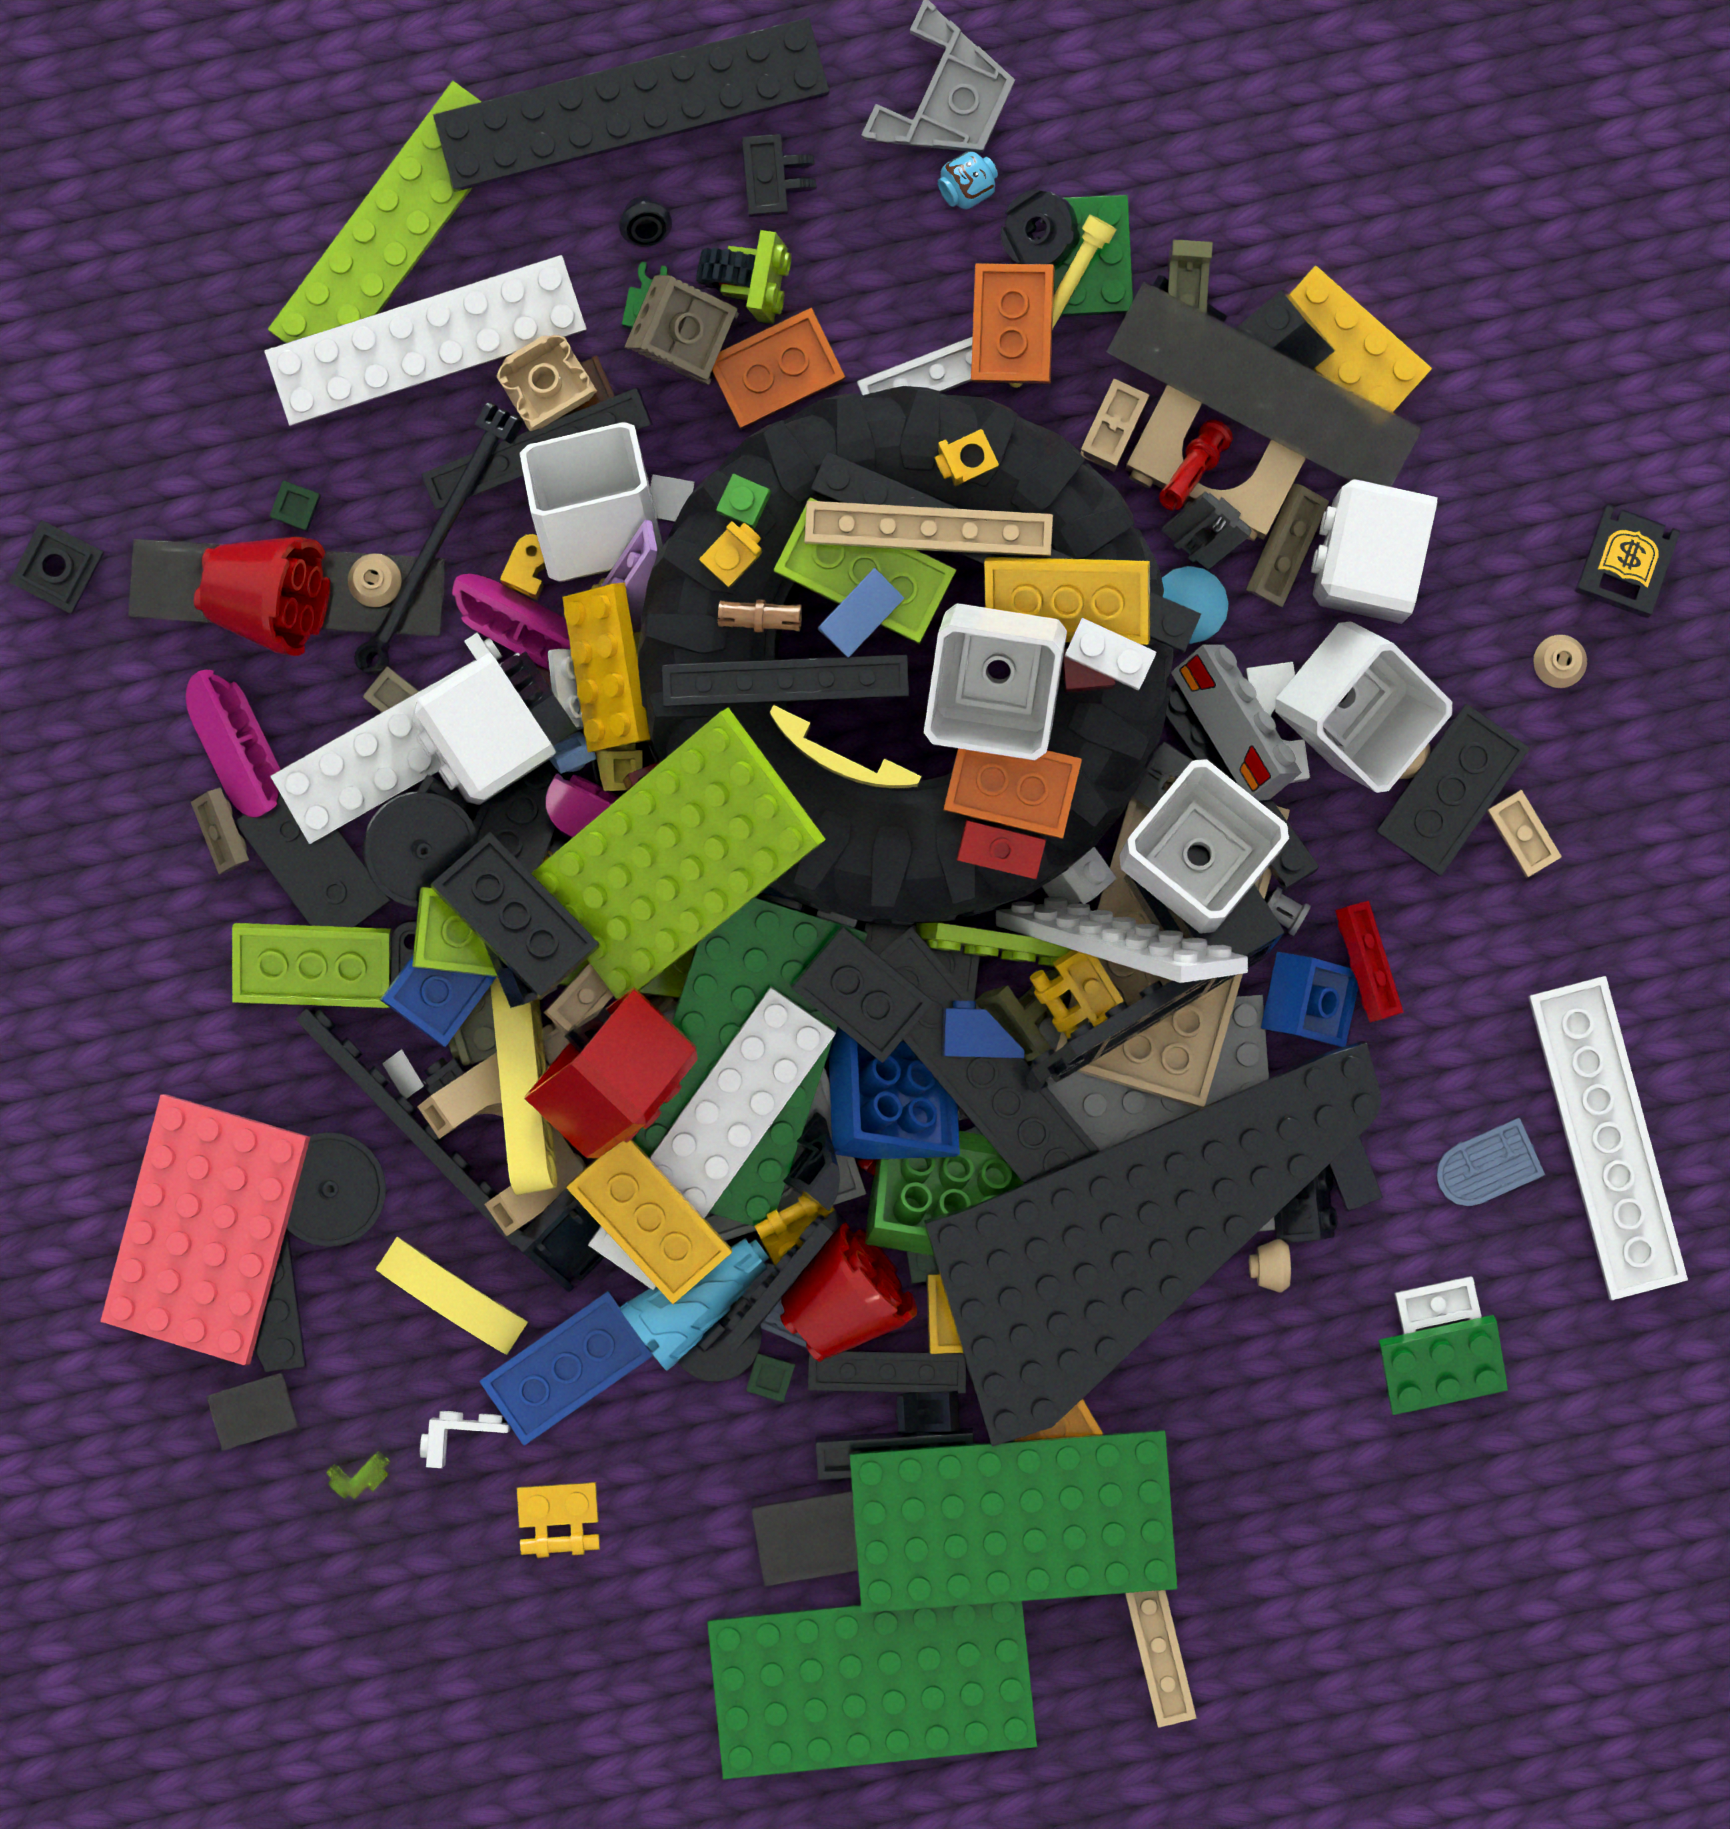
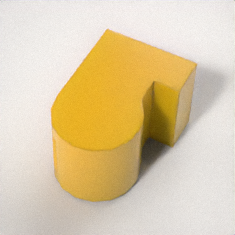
(524, 566)

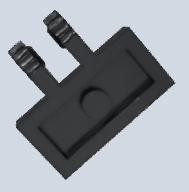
(766, 176)

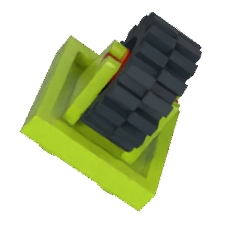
(749, 274)

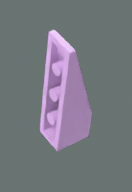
(635, 569)

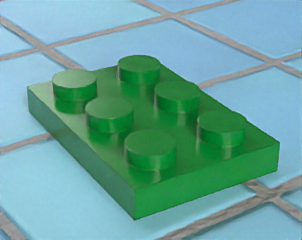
(1108, 278)
(1443, 1365)

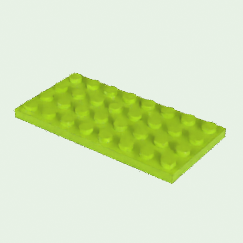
(679, 853)

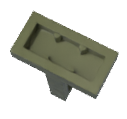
(1190, 272)
(1020, 1016)

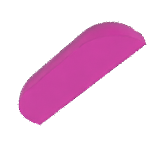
(510, 617)
(233, 742)
(576, 803)

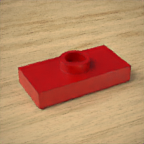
(1001, 849)

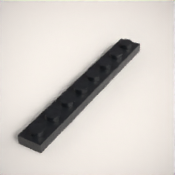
(401, 1112)

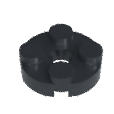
(1060, 234)

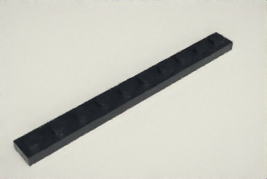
(852, 483)

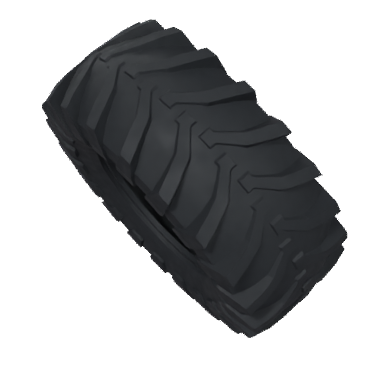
(895, 848)

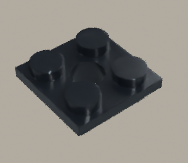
(67, 588)

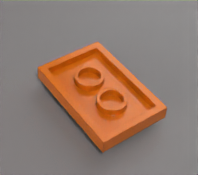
(1012, 323)
(776, 368)
(1014, 790)

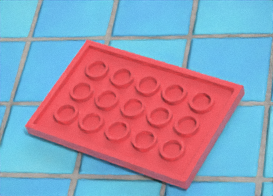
(205, 1229)

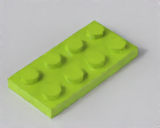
(838, 570)
(989, 943)
(310, 965)

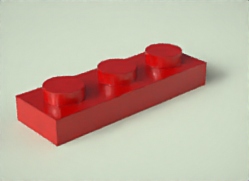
(1369, 961)

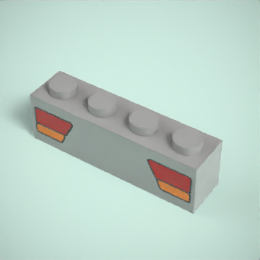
(1236, 721)

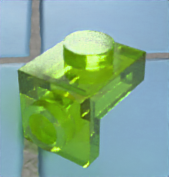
(369, 1476)

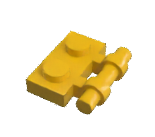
(1088, 984)
(784, 1228)
(558, 1505)

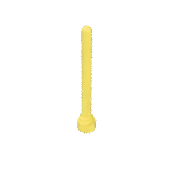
(1095, 236)

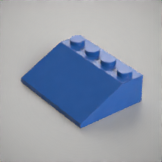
(888, 1106)

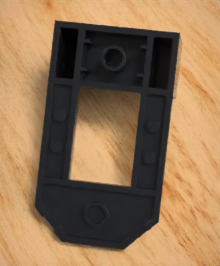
(1248, 930)

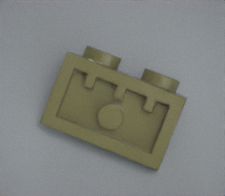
(476, 1035)

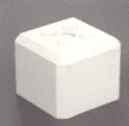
(587, 498)
(1373, 550)
(990, 714)
(1382, 721)
(480, 731)
(1210, 812)

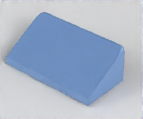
(861, 613)

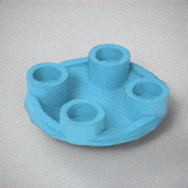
(1200, 592)

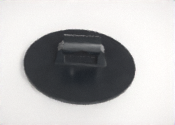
(713, 1359)

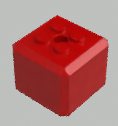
(616, 1079)

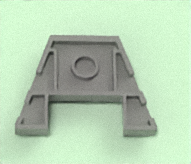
(961, 97)

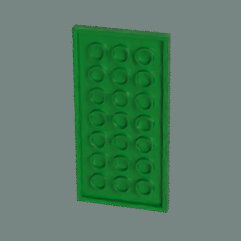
(724, 983)
(1013, 1521)
(869, 1686)

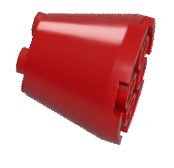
(266, 591)
(846, 1296)

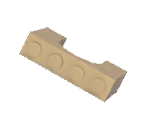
(1160, 455)
(478, 1094)

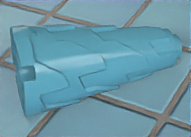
(677, 1327)

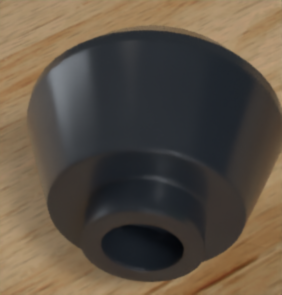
(645, 222)

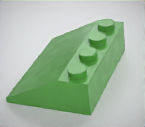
(923, 1188)

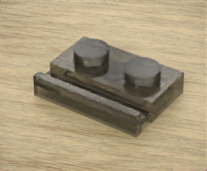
(252, 1411)

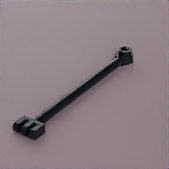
(497, 425)

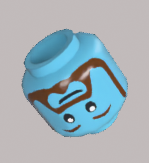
(967, 180)

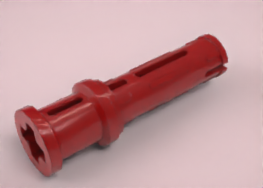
(1201, 456)

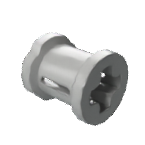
(1297, 910)

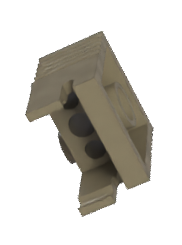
(681, 328)

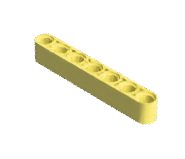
(520, 1066)

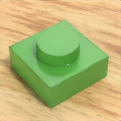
(743, 501)

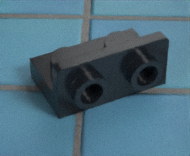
(1309, 1213)

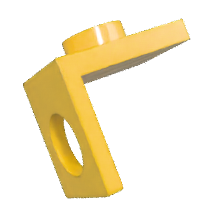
(951, 464)

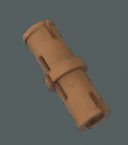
(759, 616)

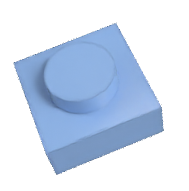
(572, 754)

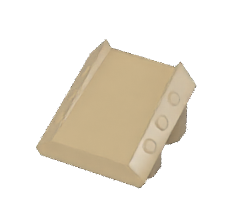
(545, 381)

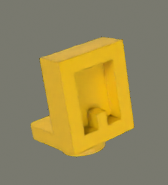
(732, 553)

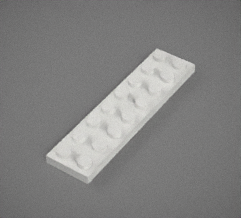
(424, 340)
(1122, 940)
(733, 1108)
(1607, 1138)

